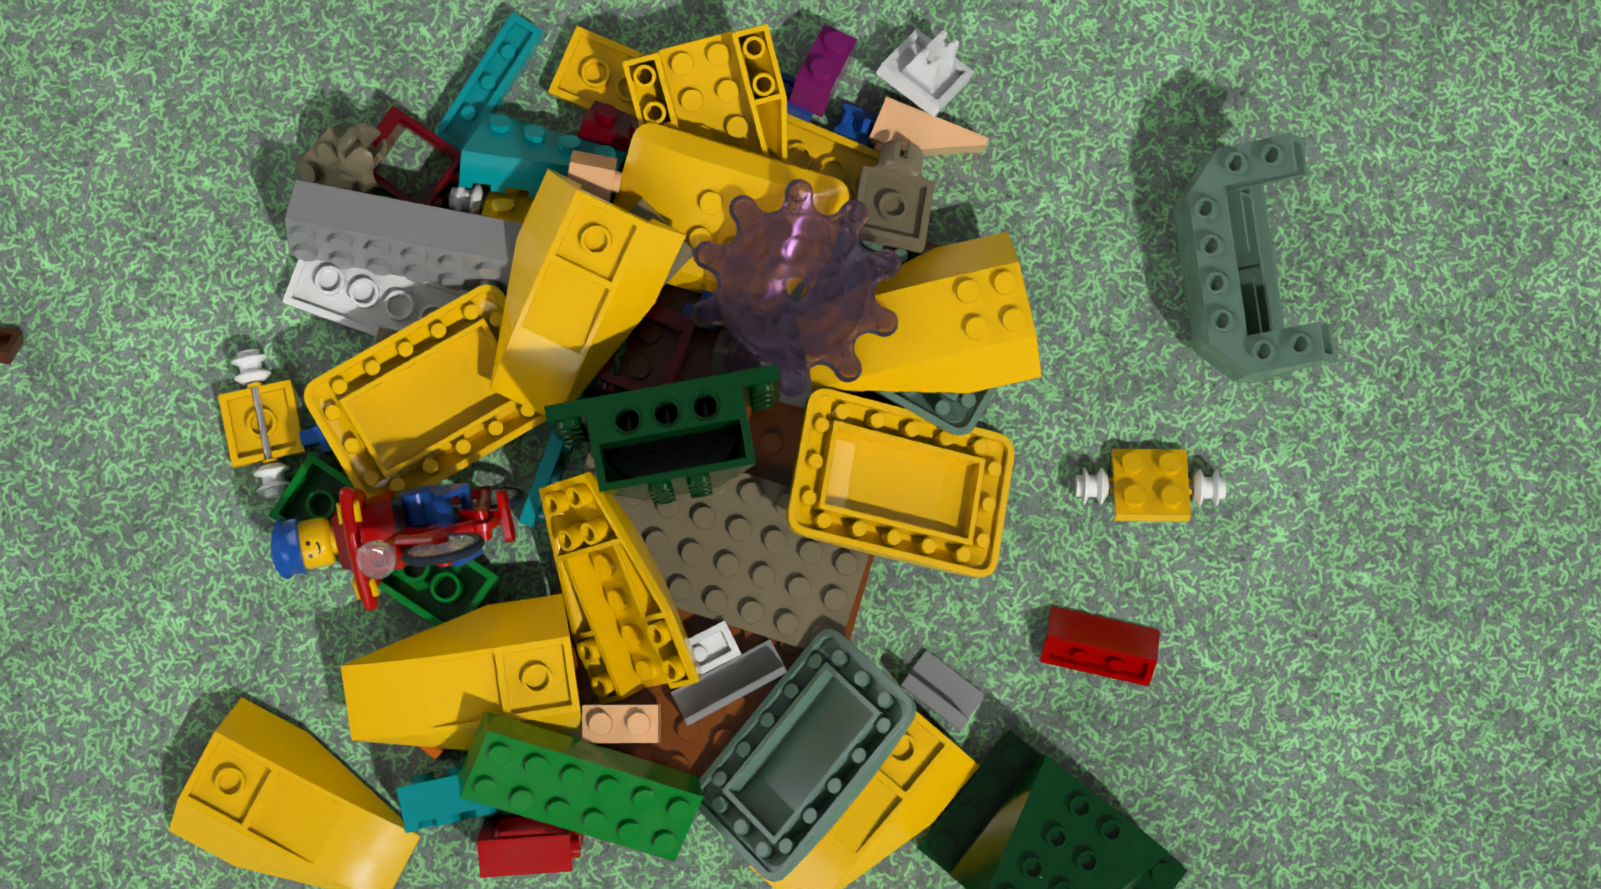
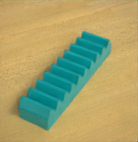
(490, 80)

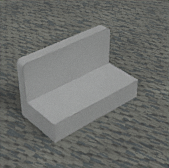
(942, 690)

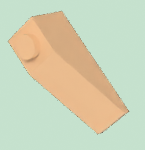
(931, 134)

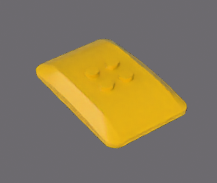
(697, 178)
(420, 399)
(899, 485)

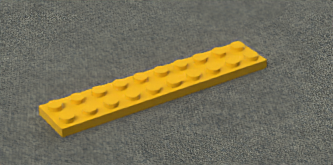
(595, 71)

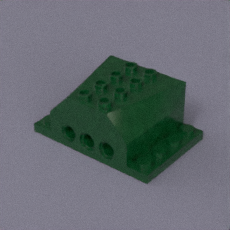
(670, 434)
(1041, 828)

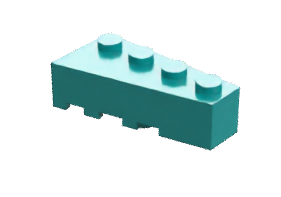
(520, 153)
(436, 802)

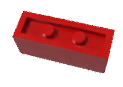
(1100, 646)

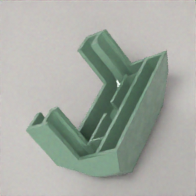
(1233, 269)

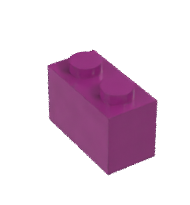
(822, 70)

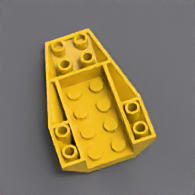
(716, 89)
(575, 291)
(614, 594)
(443, 679)
(289, 808)
(891, 809)

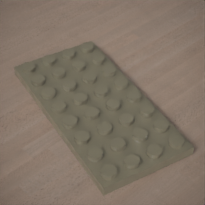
(743, 563)

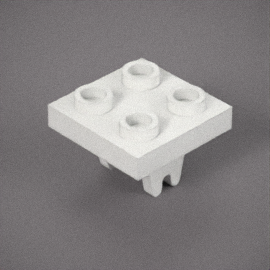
(926, 71)

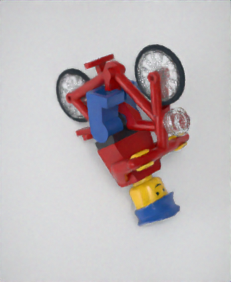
(395, 531)

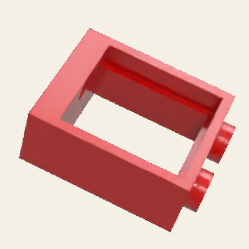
(525, 846)

